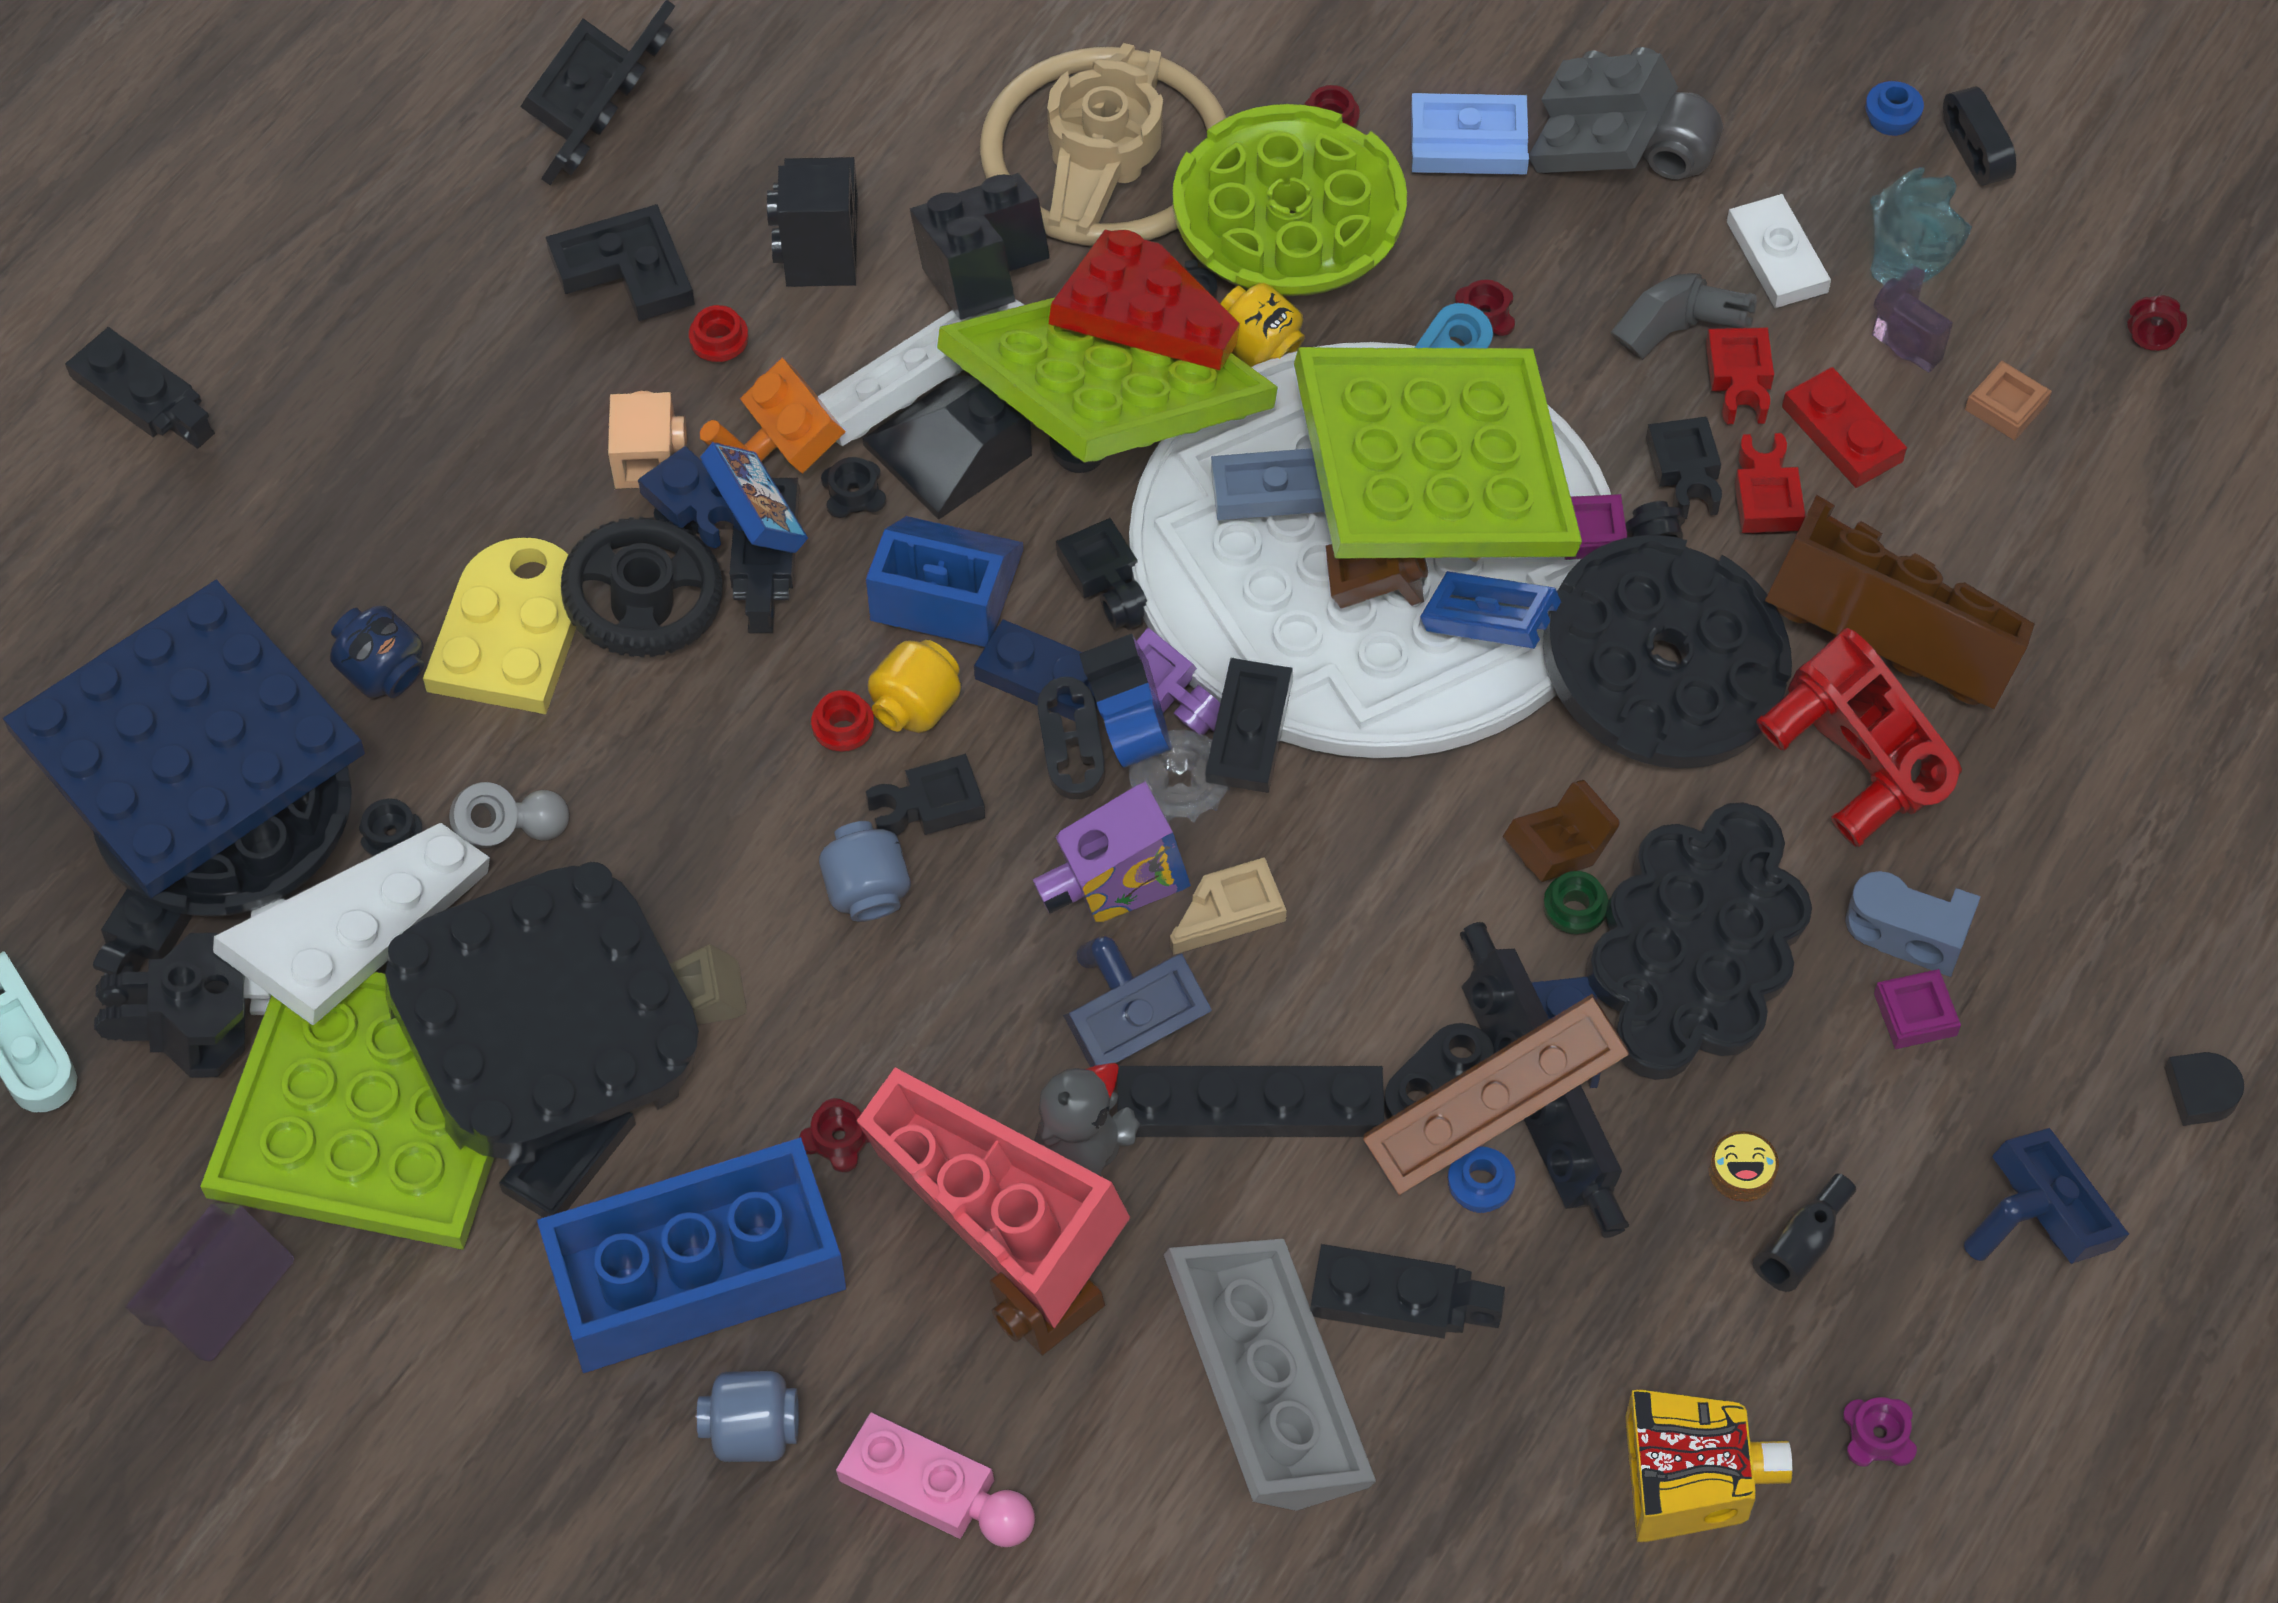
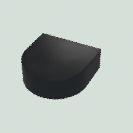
(2204, 1086)

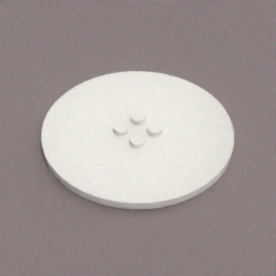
(1262, 594)

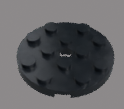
(1650, 706)

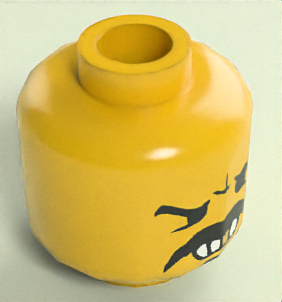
(1267, 323)

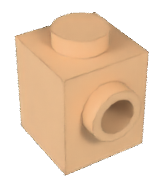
(642, 434)

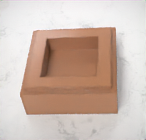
(2008, 400)

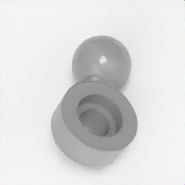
(540, 815)

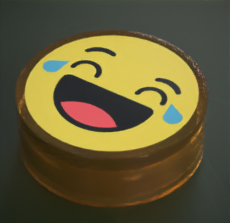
(1743, 1166)

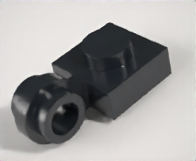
(1102, 561)

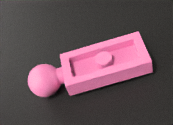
(933, 1483)

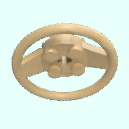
(1100, 132)

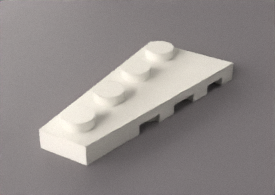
(340, 930)

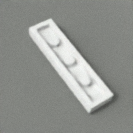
(894, 379)

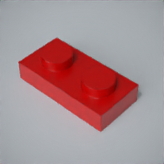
(1844, 427)

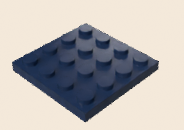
(184, 737)

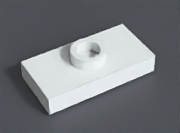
(1778, 251)

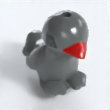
(1078, 1119)

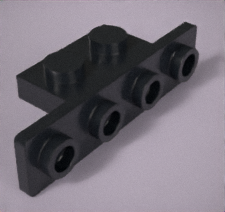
(583, 79)

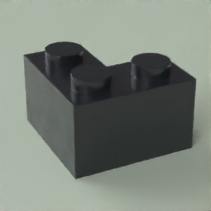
(816, 221)
(977, 238)

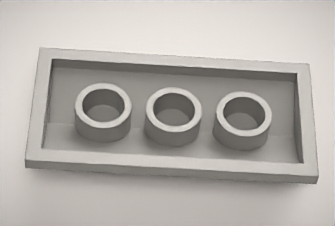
(1270, 1372)

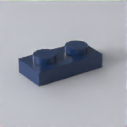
(1026, 662)

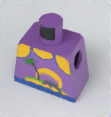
(1116, 859)

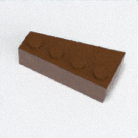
(1899, 608)

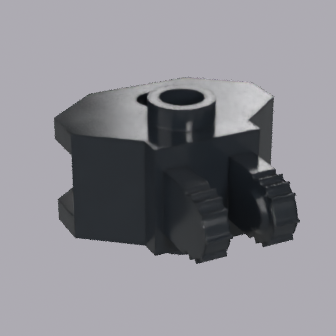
(183, 1006)

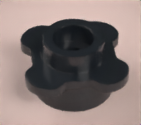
(850, 474)

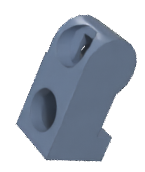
(1910, 922)

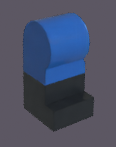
(1127, 699)

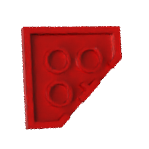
(1145, 300)

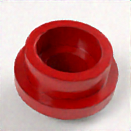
(715, 322)
(838, 707)

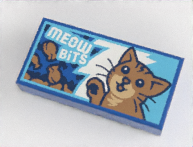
(753, 498)

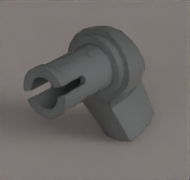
(1676, 306)

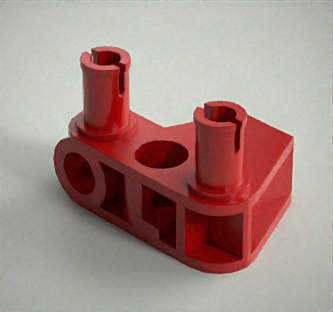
(1872, 717)

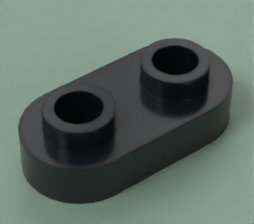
(1436, 1065)

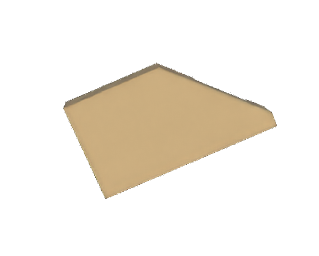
(1229, 906)

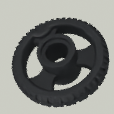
(641, 564)

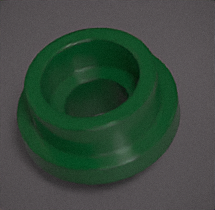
(1577, 887)

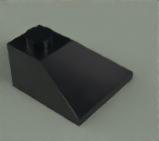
(952, 443)

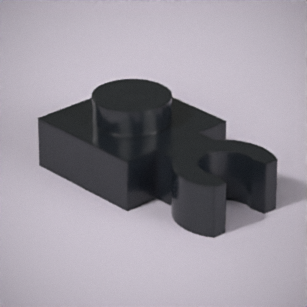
(1686, 457)
(935, 794)

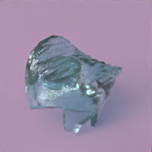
(1916, 227)

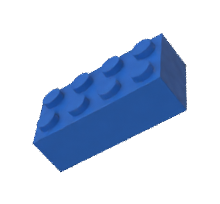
(692, 1254)

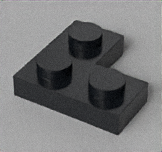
(629, 248)

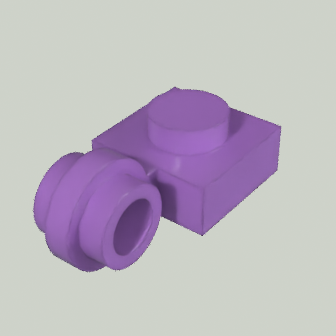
(1171, 675)

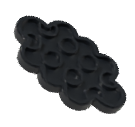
(1699, 940)

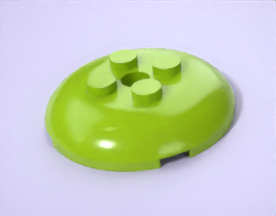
(1279, 159)

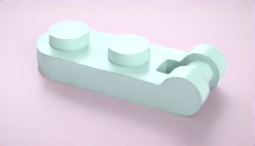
(30, 1053)

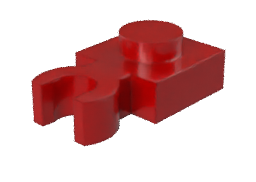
(1742, 367)
(1765, 492)

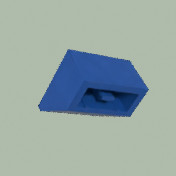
(941, 579)

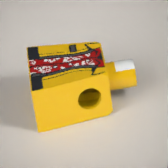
(1695, 1464)

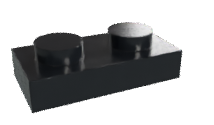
(1249, 725)

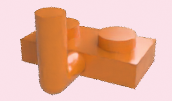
(789, 419)

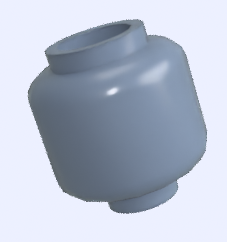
(864, 871)
(749, 1416)

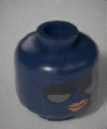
(376, 651)

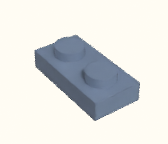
(1265, 484)

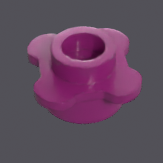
(1885, 1413)

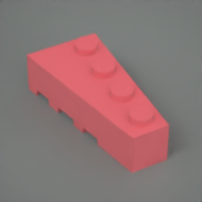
(998, 1190)

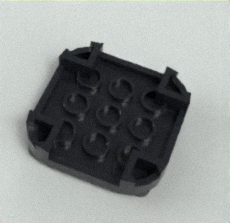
(541, 1011)

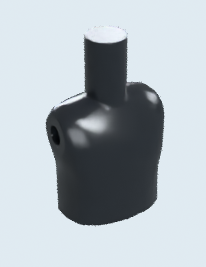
(1803, 1237)

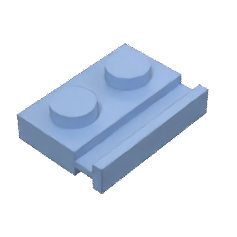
(1469, 133)

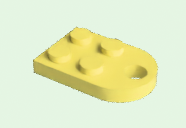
(504, 631)

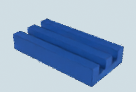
(1485, 617)

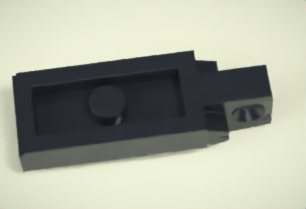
(140, 388)
(763, 573)
(1401, 1293)

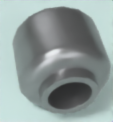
(1684, 137)

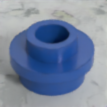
(1894, 107)
(1482, 1196)

